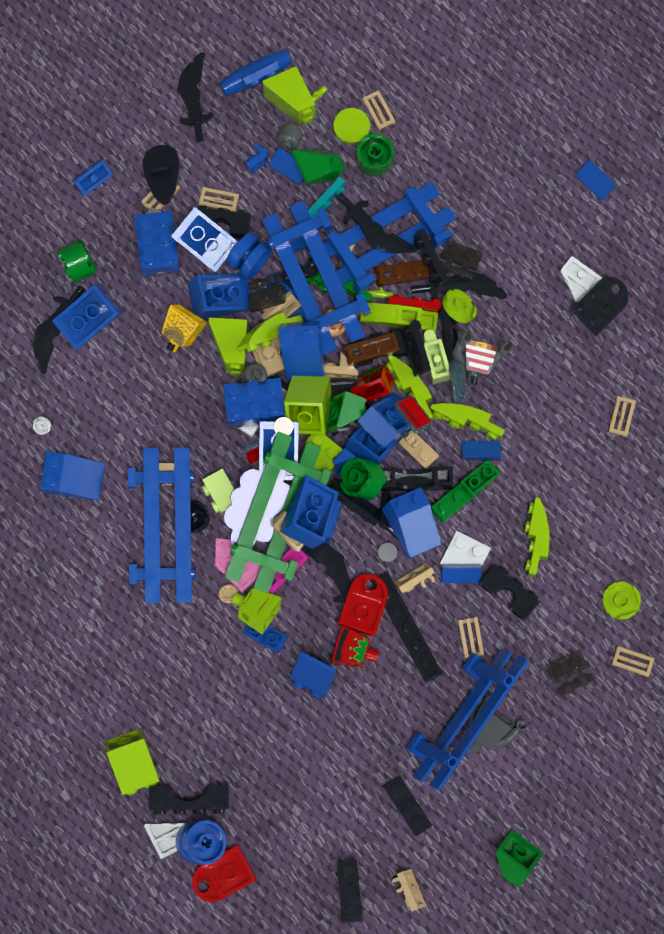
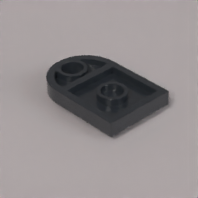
(599, 304)

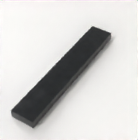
(409, 631)

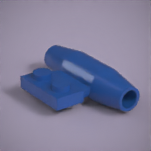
(255, 72)

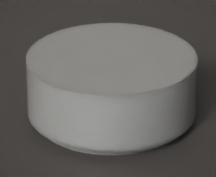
(387, 552)

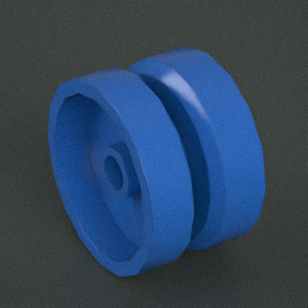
(249, 255)
(201, 842)

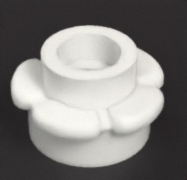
(41, 425)

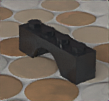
(429, 479)
(214, 798)

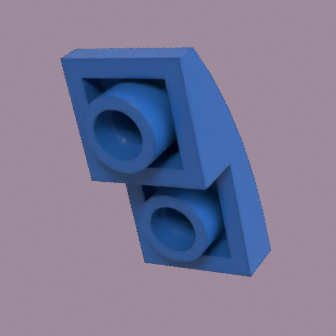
(270, 638)

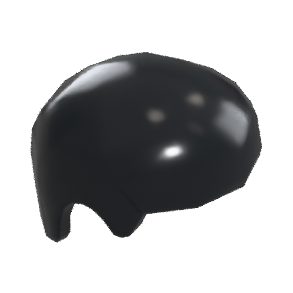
(202, 515)

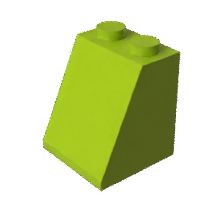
(290, 95)
(227, 338)
(309, 403)
(131, 761)

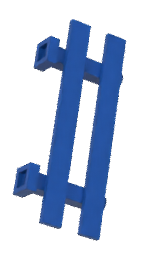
(415, 200)
(308, 228)
(150, 479)
(437, 753)

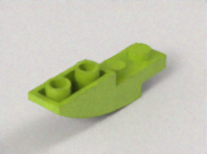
(399, 316)
(265, 332)
(407, 382)
(460, 414)
(538, 530)

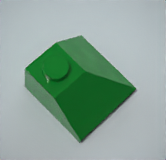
(318, 165)
(344, 409)
(517, 858)

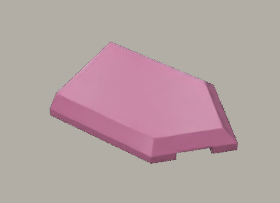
(222, 561)

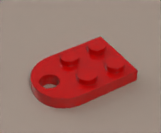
(364, 606)
(223, 876)

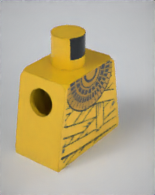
(181, 327)

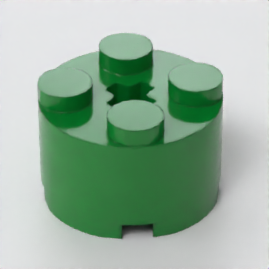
(372, 164)
(77, 261)
(362, 478)

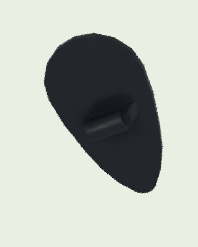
(161, 172)

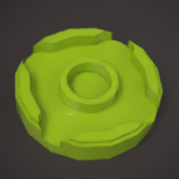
(351, 125)
(459, 306)
(621, 600)

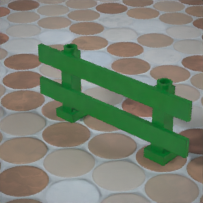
(271, 561)

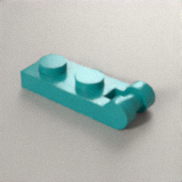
(325, 200)

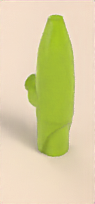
(317, 94)
(380, 293)

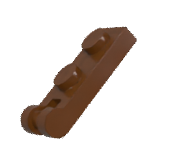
(401, 273)
(371, 349)

